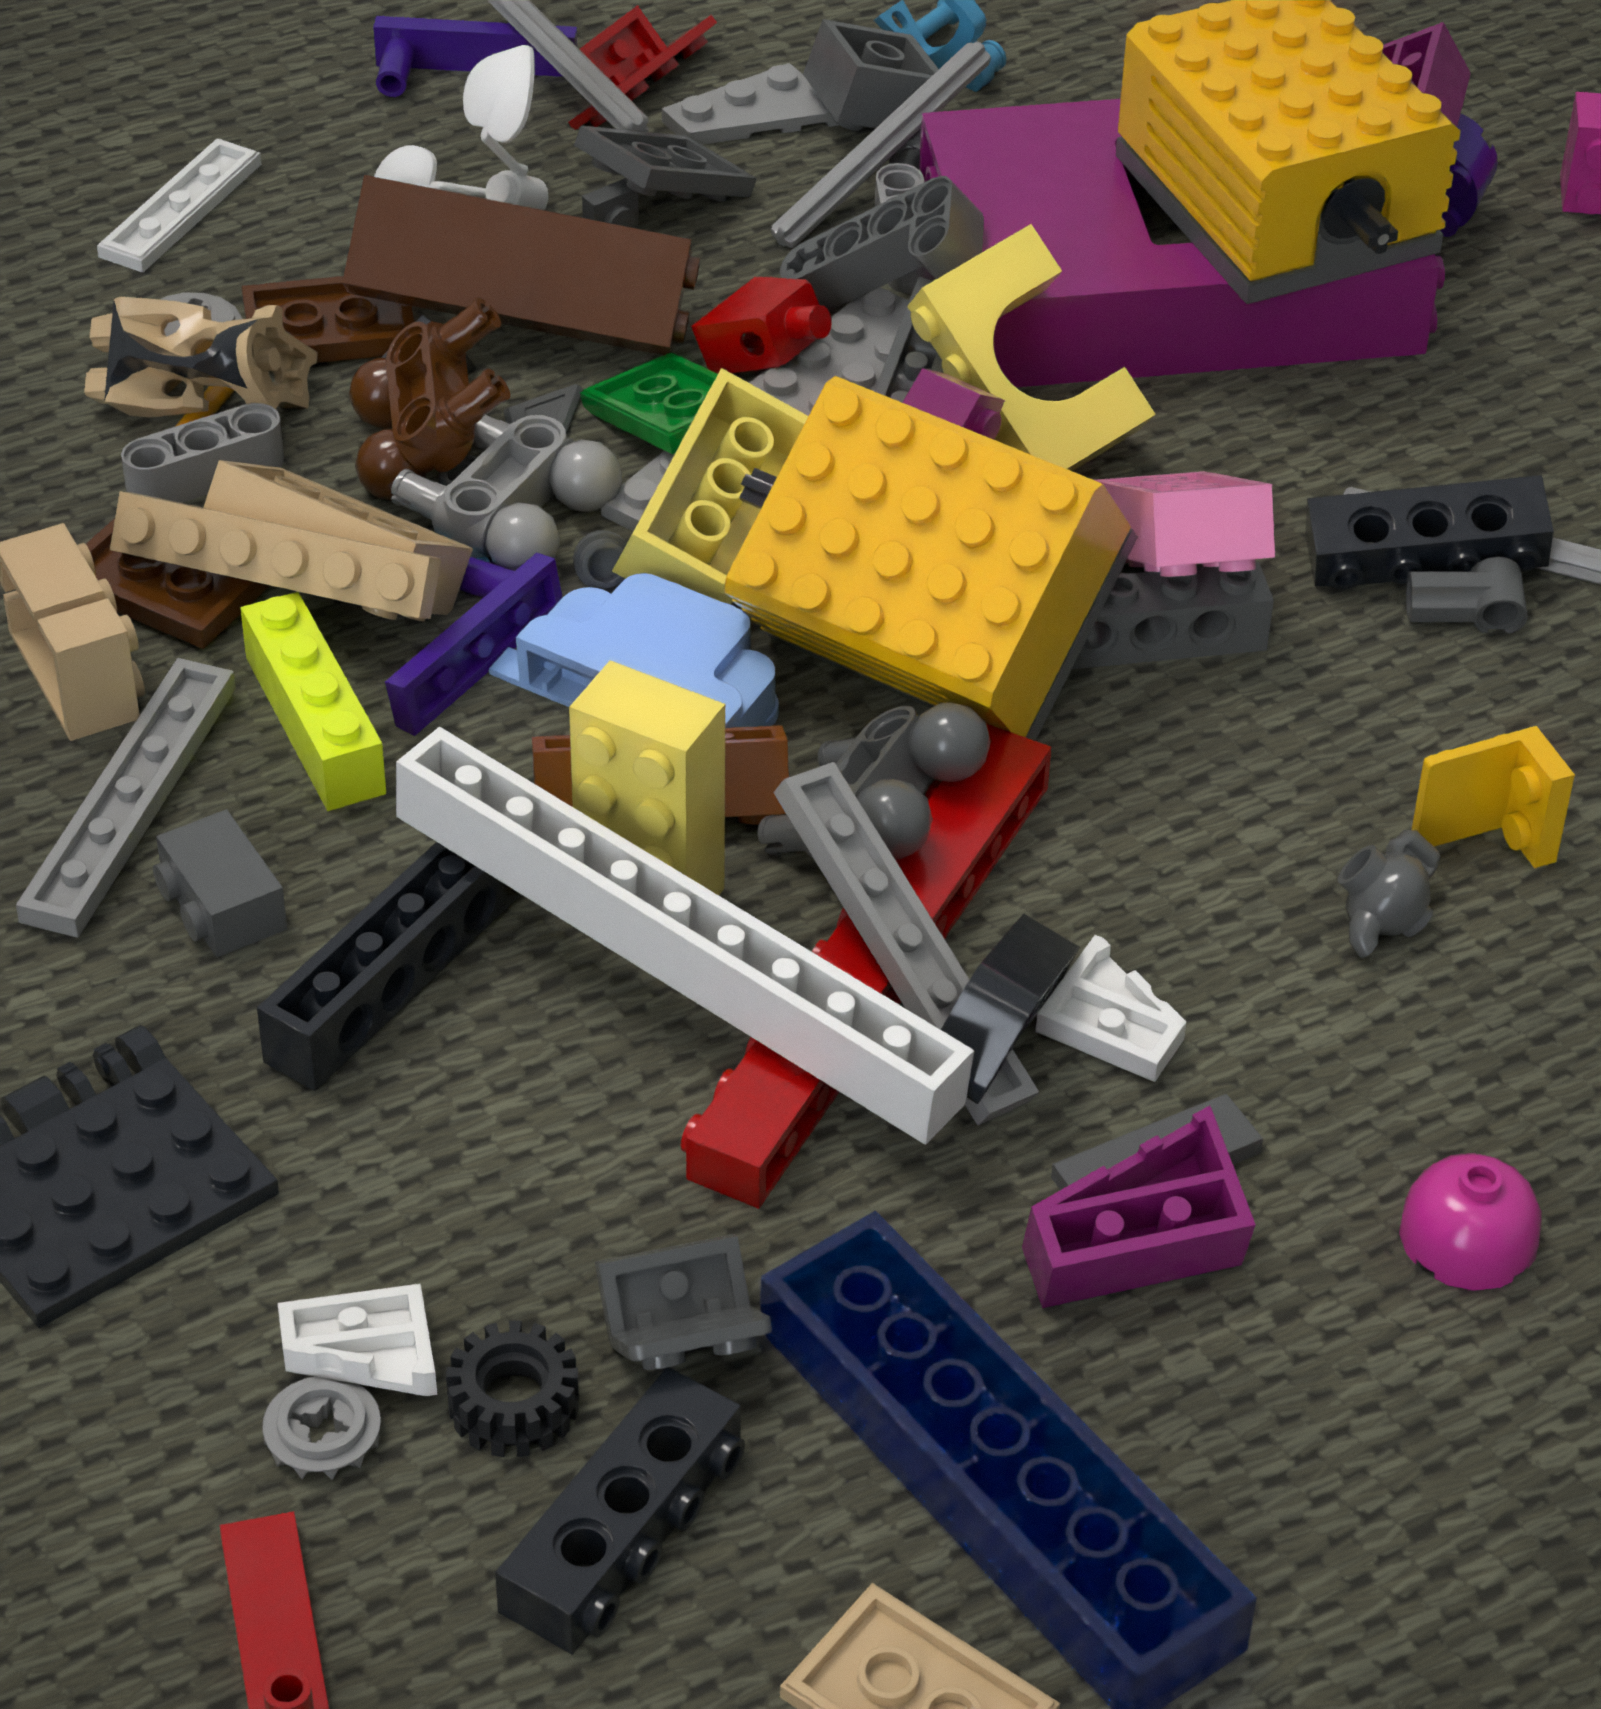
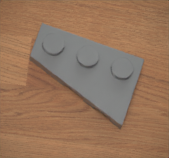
(759, 103)

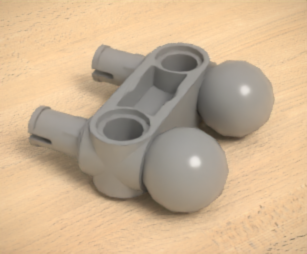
(502, 492)

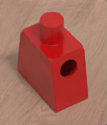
(777, 321)

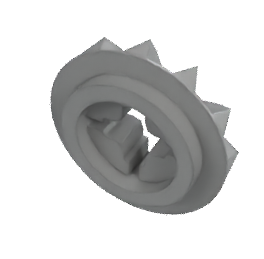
(307, 1404)

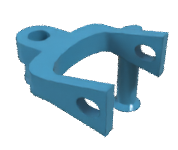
(970, 28)

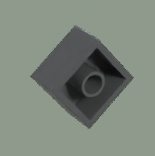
(865, 72)

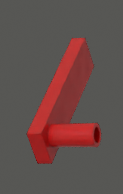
(273, 1614)

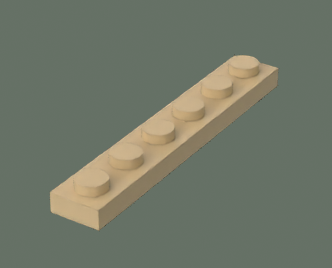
(276, 554)

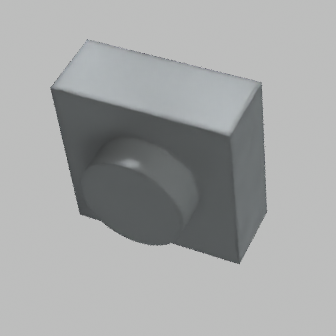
(612, 205)

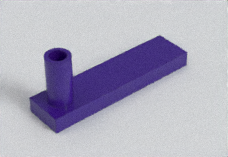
(444, 45)
(475, 640)

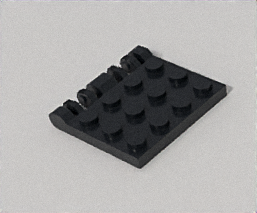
(114, 1178)

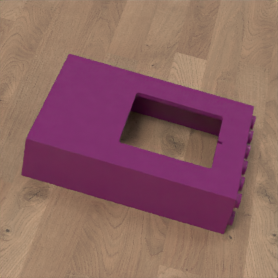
(1134, 299)

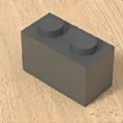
(220, 884)

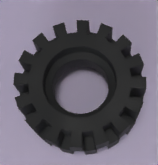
(517, 1421)

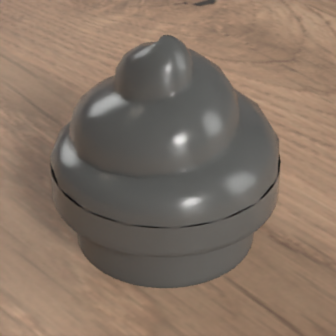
(596, 558)

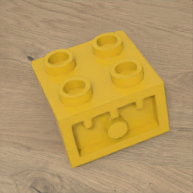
(1495, 784)

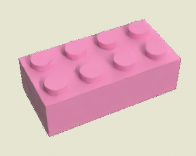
(1195, 521)

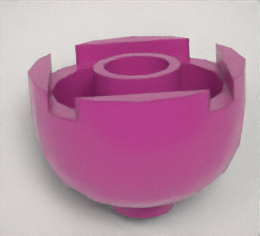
(1471, 1222)

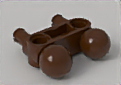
(424, 399)

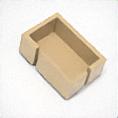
(70, 631)

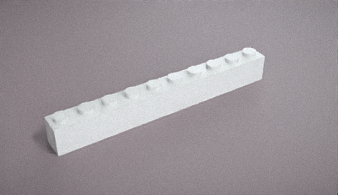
(685, 935)

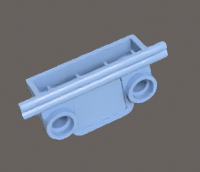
(651, 629)

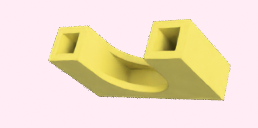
(960, 321)

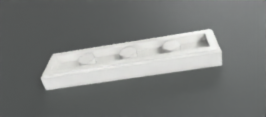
(179, 205)

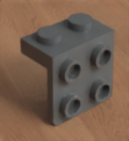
(679, 1302)

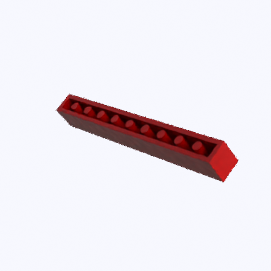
(771, 1104)

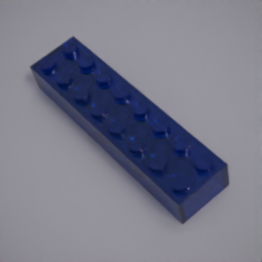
(1007, 1467)

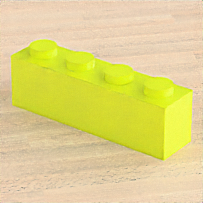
(313, 701)

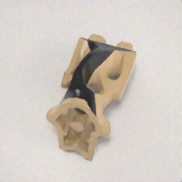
(202, 352)

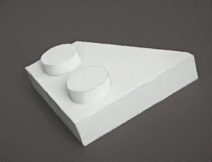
(1112, 1015)
(361, 1339)

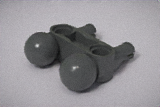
(892, 768)

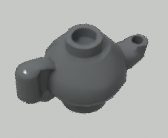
(1389, 890)

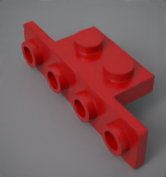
(632, 51)

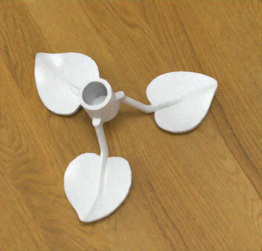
(499, 101)

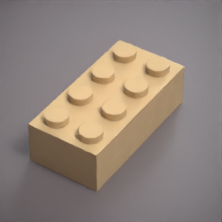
(298, 502)

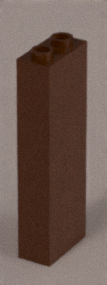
(524, 261)

